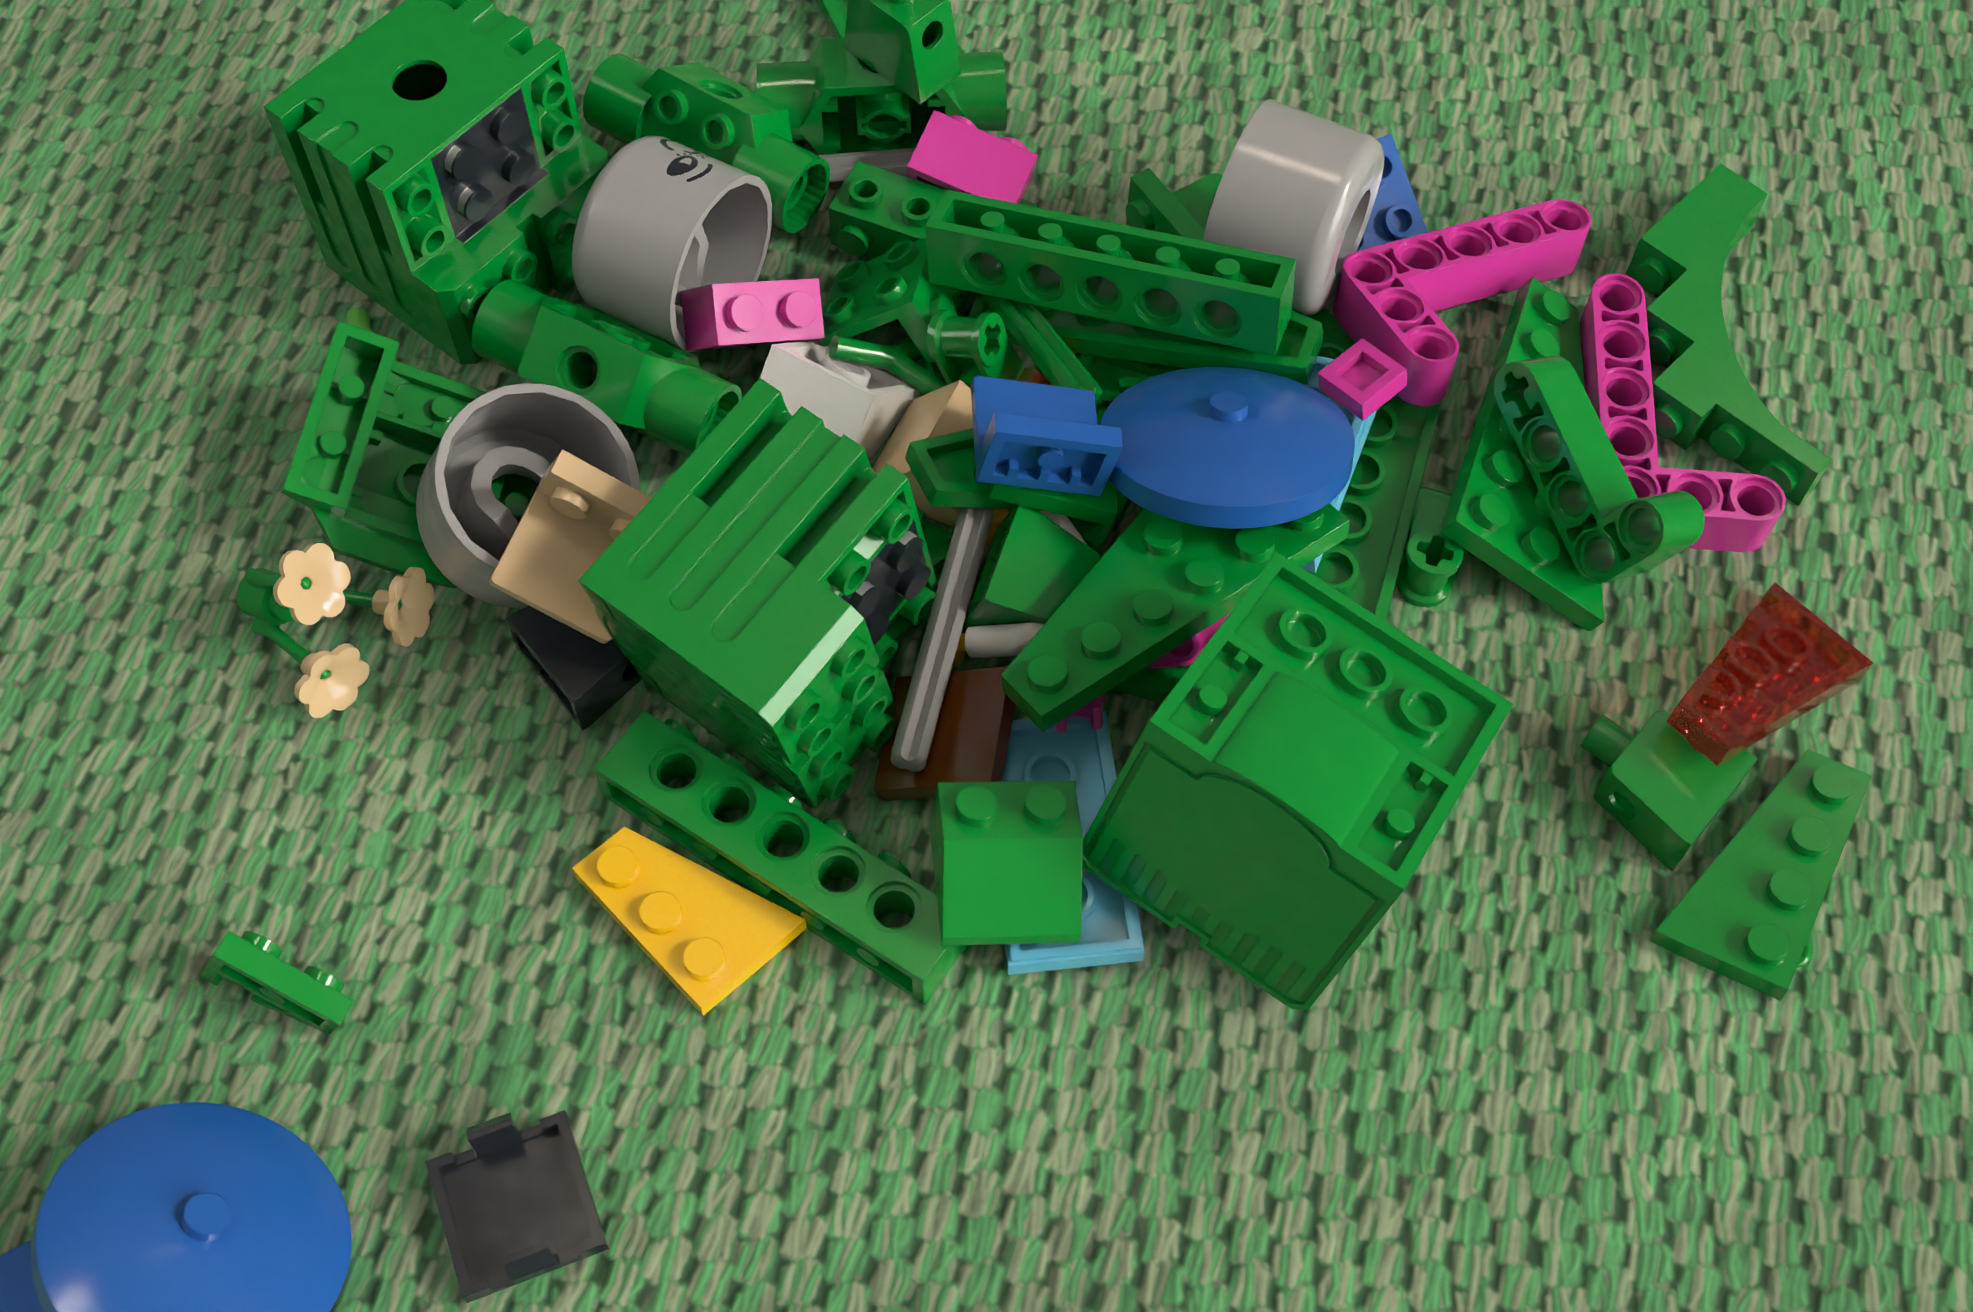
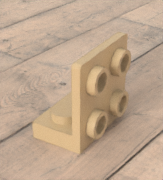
(559, 538)

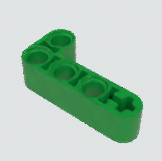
(1582, 479)

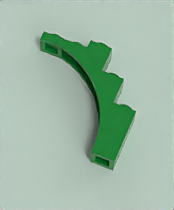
(1703, 382)

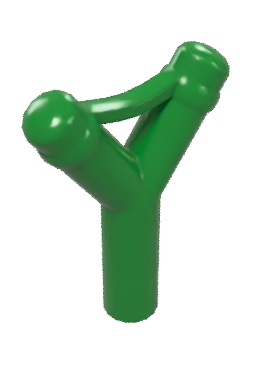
(896, 359)

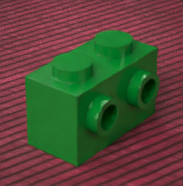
(880, 210)

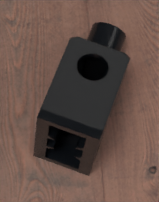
(575, 667)

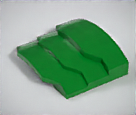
(369, 446)

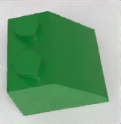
(1007, 862)

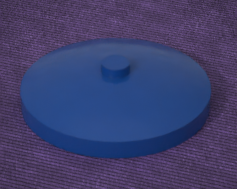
(1229, 447)
(191, 1217)

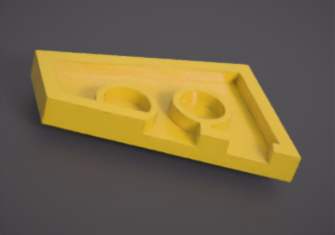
(685, 917)

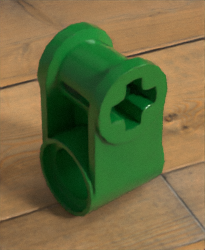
(971, 347)
(1428, 556)

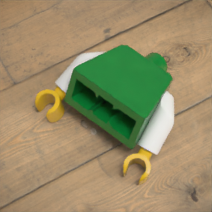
(1024, 579)

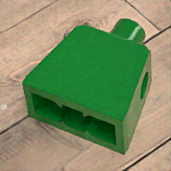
(905, 42)
(1661, 784)

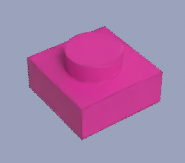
(1362, 379)

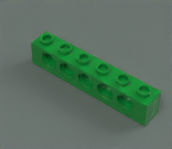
(1111, 271)
(657, 752)

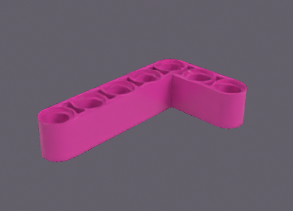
(1397, 287)
(1618, 381)

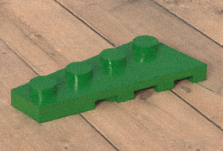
(1768, 884)

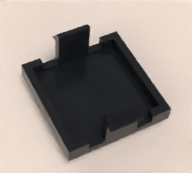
(515, 1204)

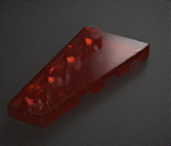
(1766, 677)

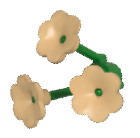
(313, 587)

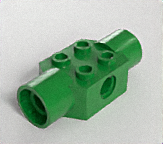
(852, 108)
(713, 118)
(606, 361)

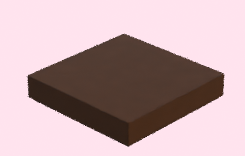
(967, 740)

